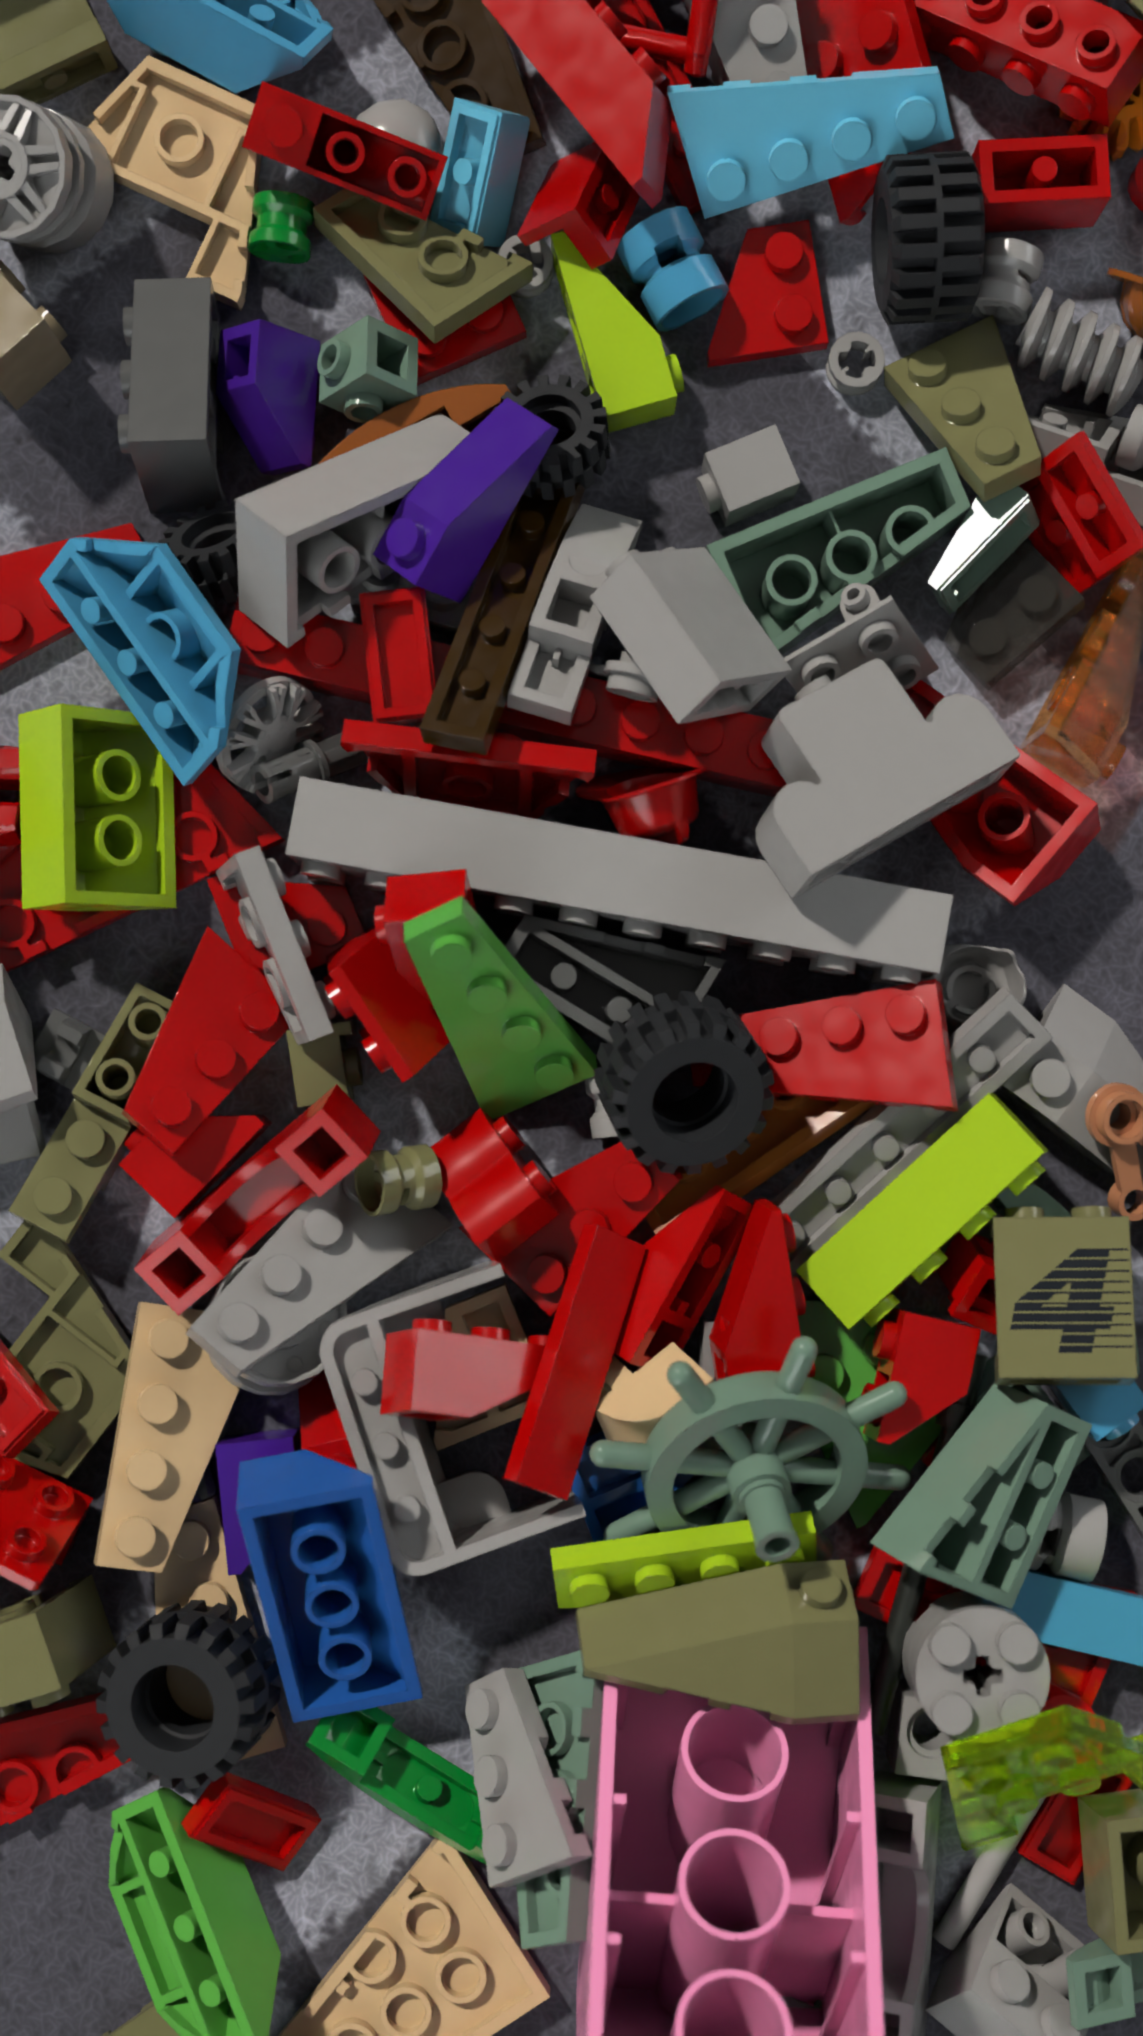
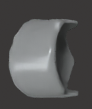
(973, 976)

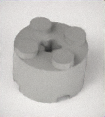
(947, 1643)

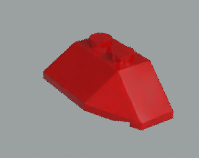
(598, 81)

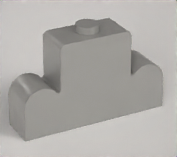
(868, 770)

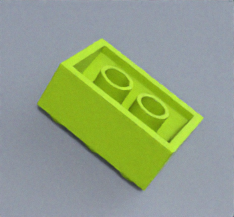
(94, 812)

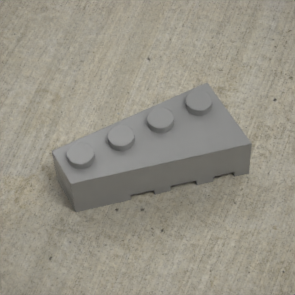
(317, 530)

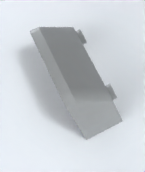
(424, 1515)

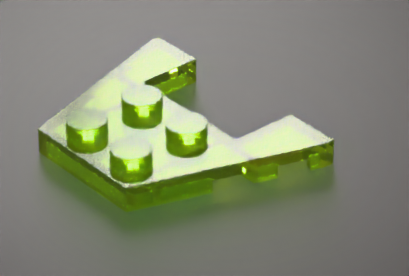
(1031, 1759)

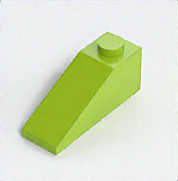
(615, 343)

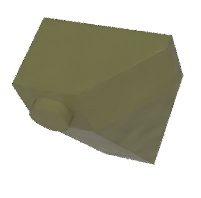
(748, 1639)

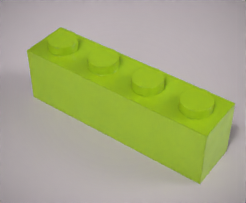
(922, 1211)

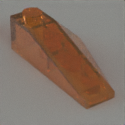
(1094, 692)

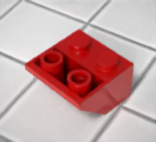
(397, 1020)

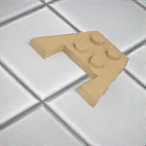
(185, 149)

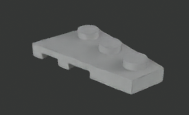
(518, 1797)

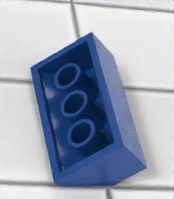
(326, 1584)

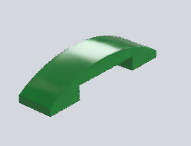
(402, 1776)

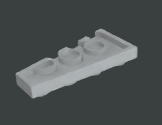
(306, 1270)

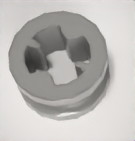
(539, 253)
(870, 375)

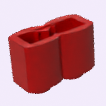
(491, 1184)

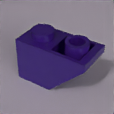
(270, 392)

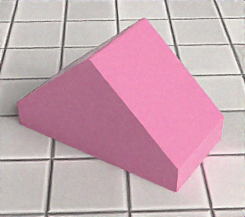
(731, 1872)

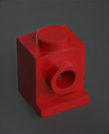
(971, 1281)

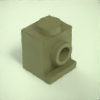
(324, 1063)

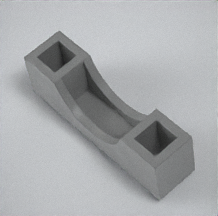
(906, 1871)

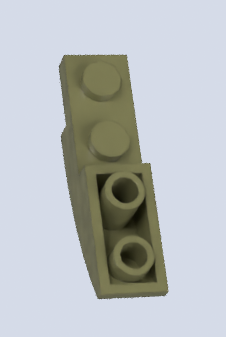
(93, 1130)

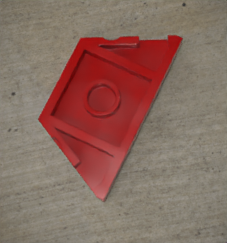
(858, 38)
(511, 779)

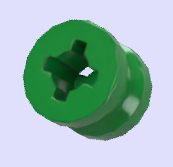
(281, 227)

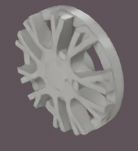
(270, 729)

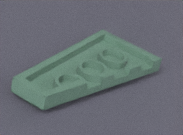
(556, 1903)

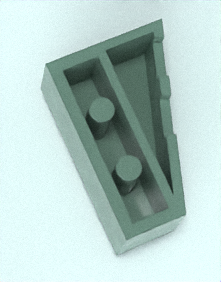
(988, 1496)

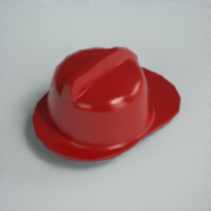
(648, 801)

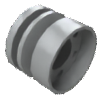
(59, 178)

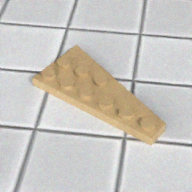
(428, 1962)

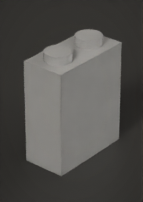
(689, 632)

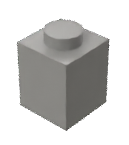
(747, 476)

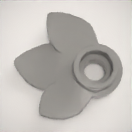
(624, 678)

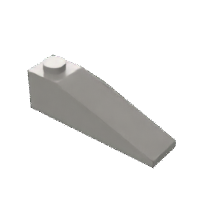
(1066, 1072)

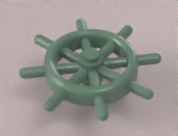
(754, 1459)

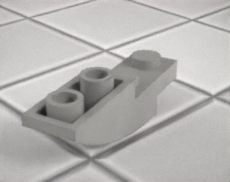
(565, 619)

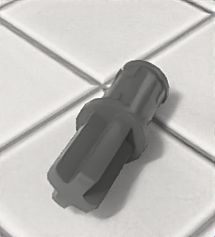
(311, 760)

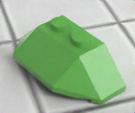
(192, 1922)

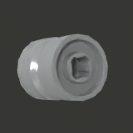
(1074, 1538)

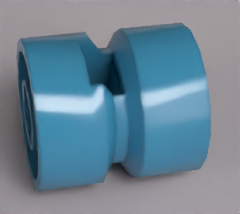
(668, 261)

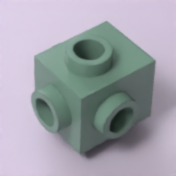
(368, 369)

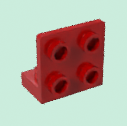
(36, 1522)

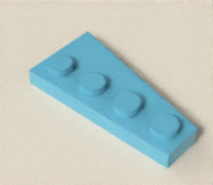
(786, 135)

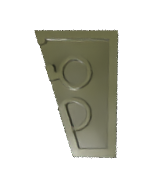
(418, 264)
(971, 405)

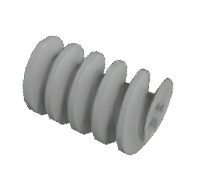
(1081, 352)

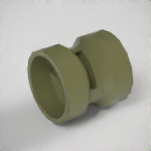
(398, 1179)

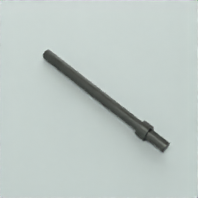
(911, 1582)

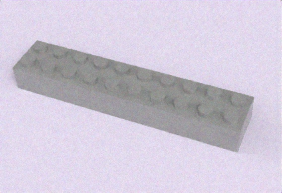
(621, 882)

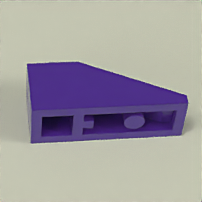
(465, 501)

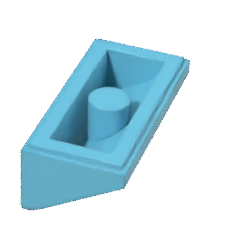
(481, 170)

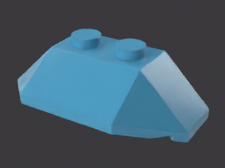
(228, 40)
(152, 642)

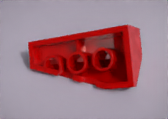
(1017, 829)

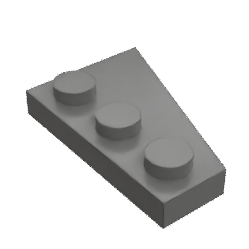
(266, 924)

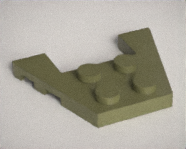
(69, 1350)

